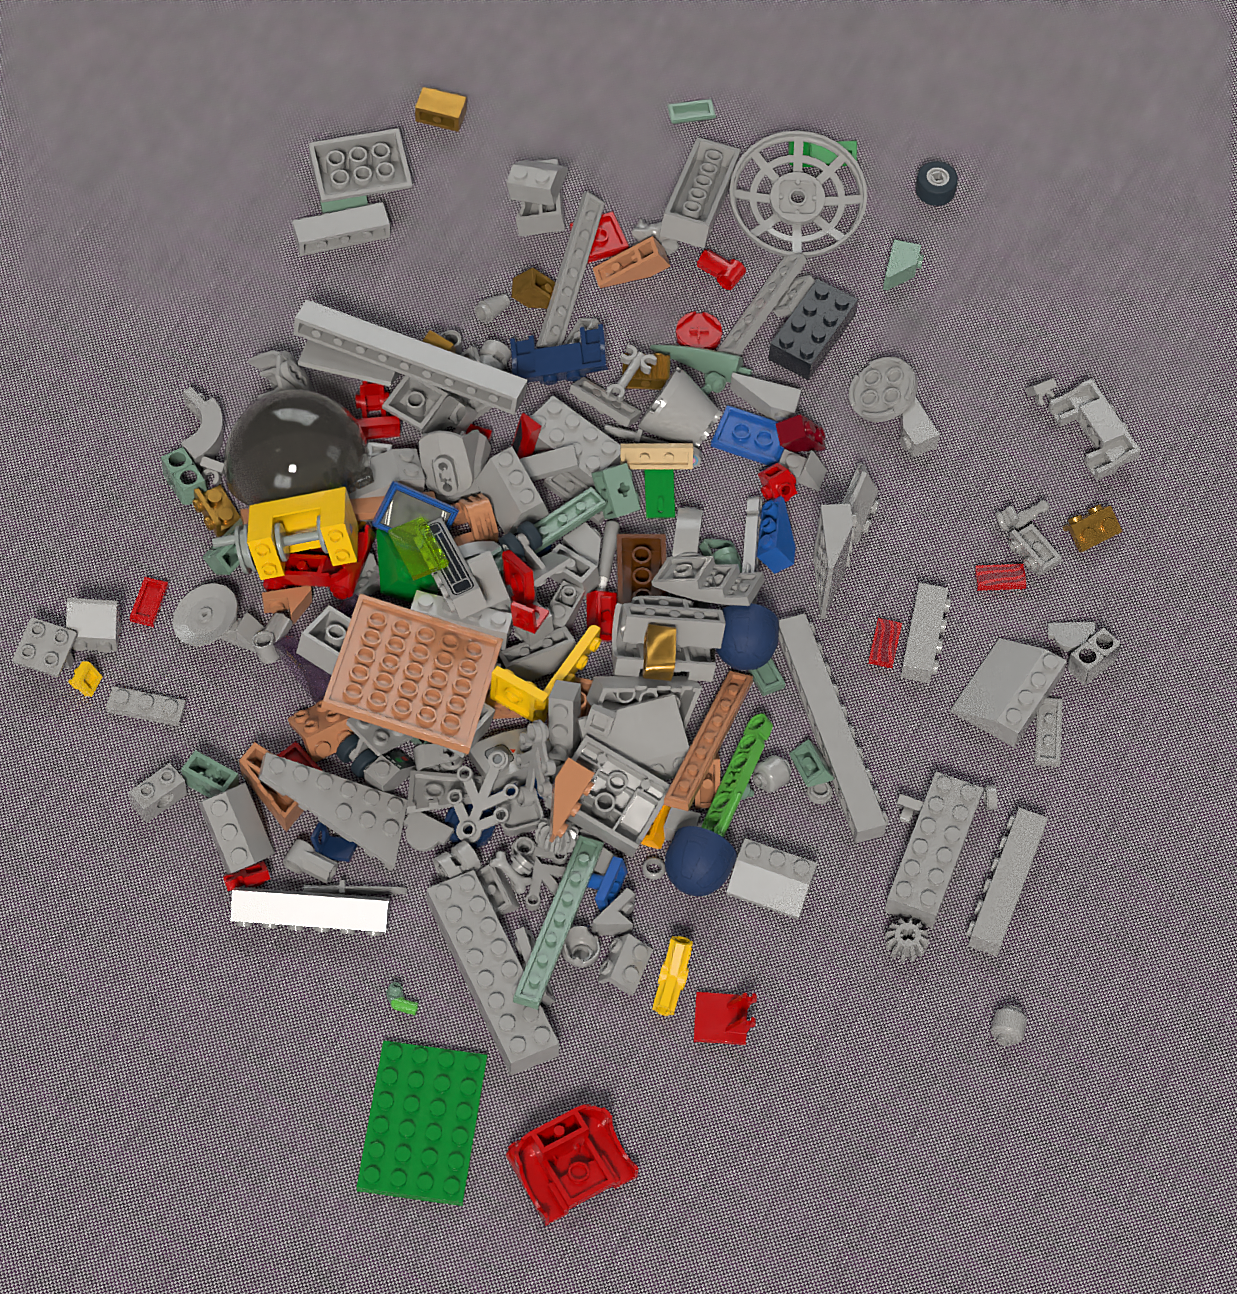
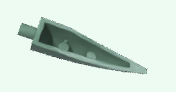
(705, 360)

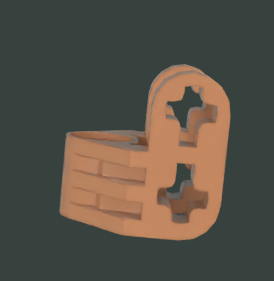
(480, 518)

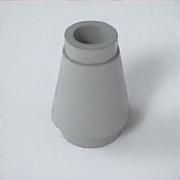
(490, 308)

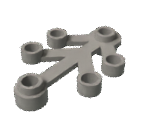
(535, 736)
(481, 800)
(541, 872)

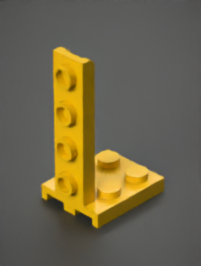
(525, 697)

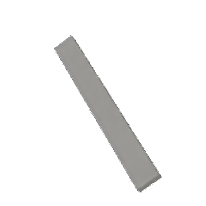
(571, 271)

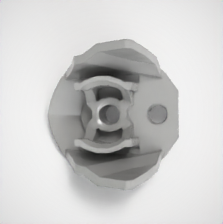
(281, 371)
(454, 458)

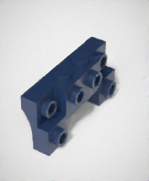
(562, 361)

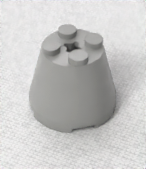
(680, 411)

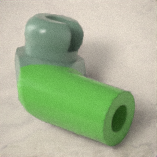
(397, 1000)

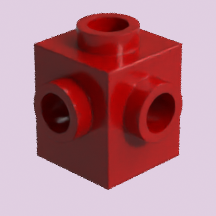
(777, 482)

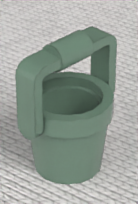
(725, 555)

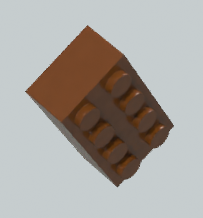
(637, 564)

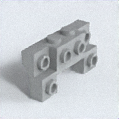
(1101, 425)

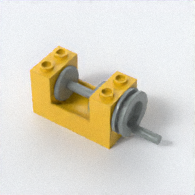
(293, 526)

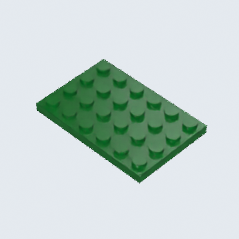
(422, 1123)

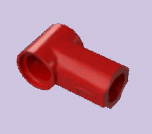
(726, 272)

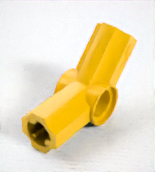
(673, 975)

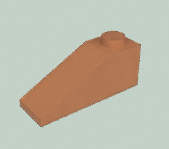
(633, 264)

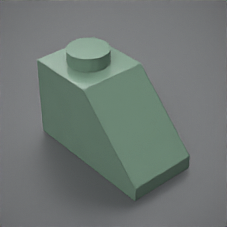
(902, 263)

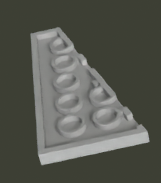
(346, 807)

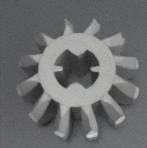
(560, 845)
(906, 940)

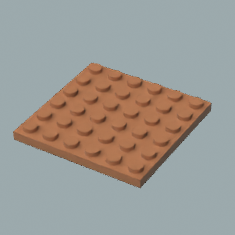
(412, 673)

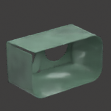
(183, 491)

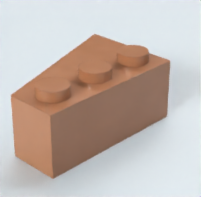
(282, 807)

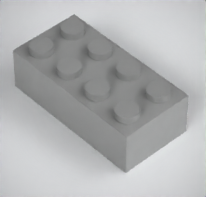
(564, 428)

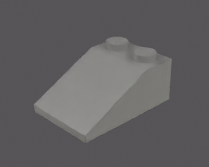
(394, 465)

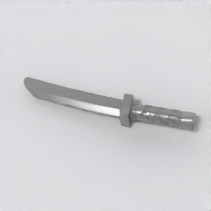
(631, 435)
(342, 889)

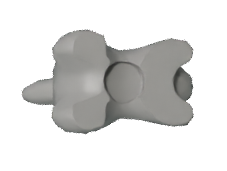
(644, 231)

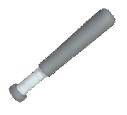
(607, 553)

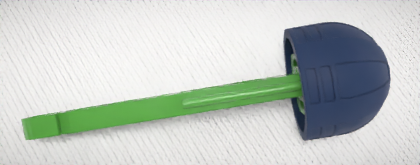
(700, 856)

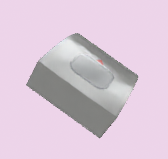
(510, 744)

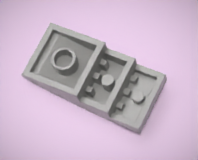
(706, 582)

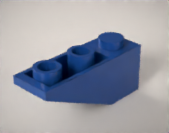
(776, 539)

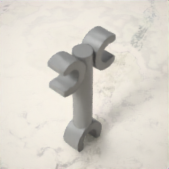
(635, 360)

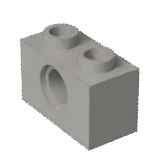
(157, 793)

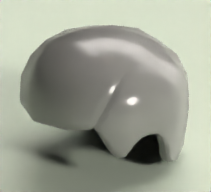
(581, 947)

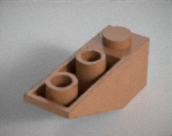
(567, 790)

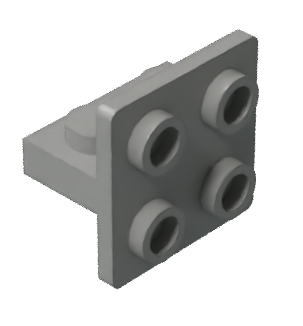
(45, 647)

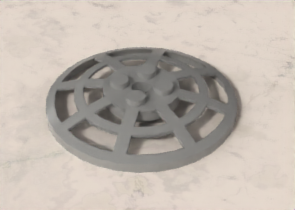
(798, 184)

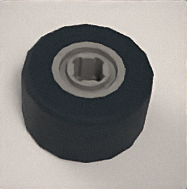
(936, 183)

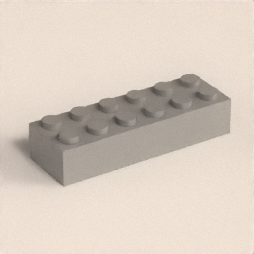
(699, 193)
(934, 850)

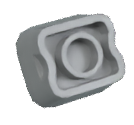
(521, 818)

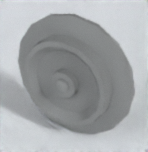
(205, 614)

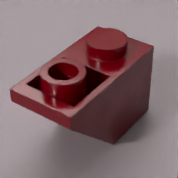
(800, 434)

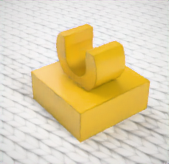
(86, 679)

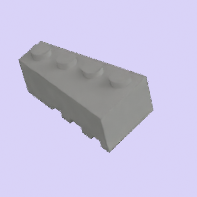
(625, 690)

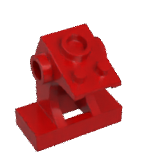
(371, 398)

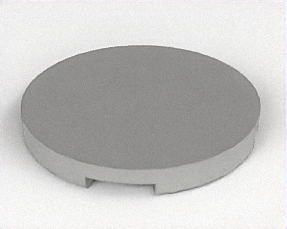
(883, 389)

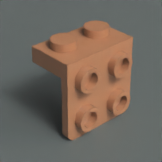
(320, 730)

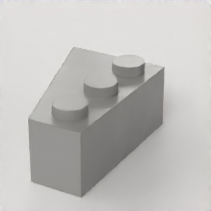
(541, 218)

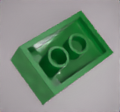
(393, 574)

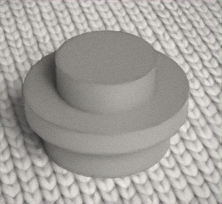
(819, 793)
(522, 863)

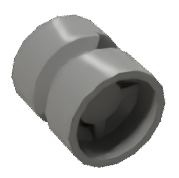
(495, 354)
(462, 856)

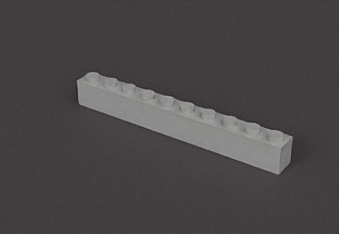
(410, 357)
(831, 729)

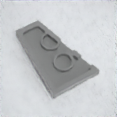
(430, 790)

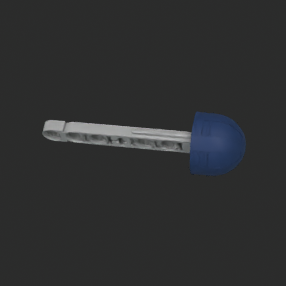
(750, 630)

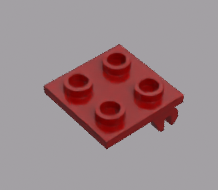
(722, 1018)

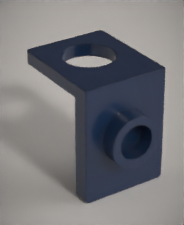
(332, 847)

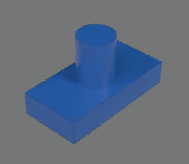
(610, 884)

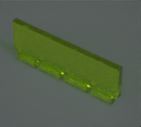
(418, 548)

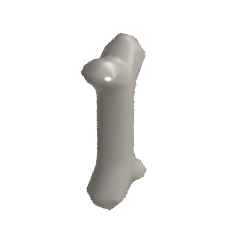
(519, 881)

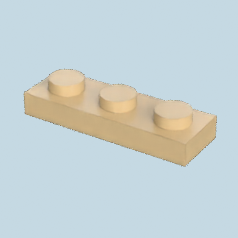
(657, 455)

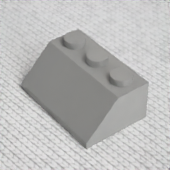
(510, 491)
(236, 828)
(771, 878)

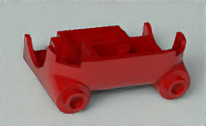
(315, 569)
(570, 1161)

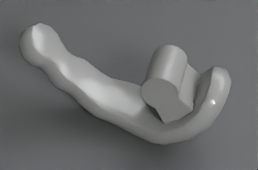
(1011, 520)

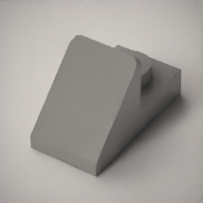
(807, 470)
(243, 632)
(613, 918)

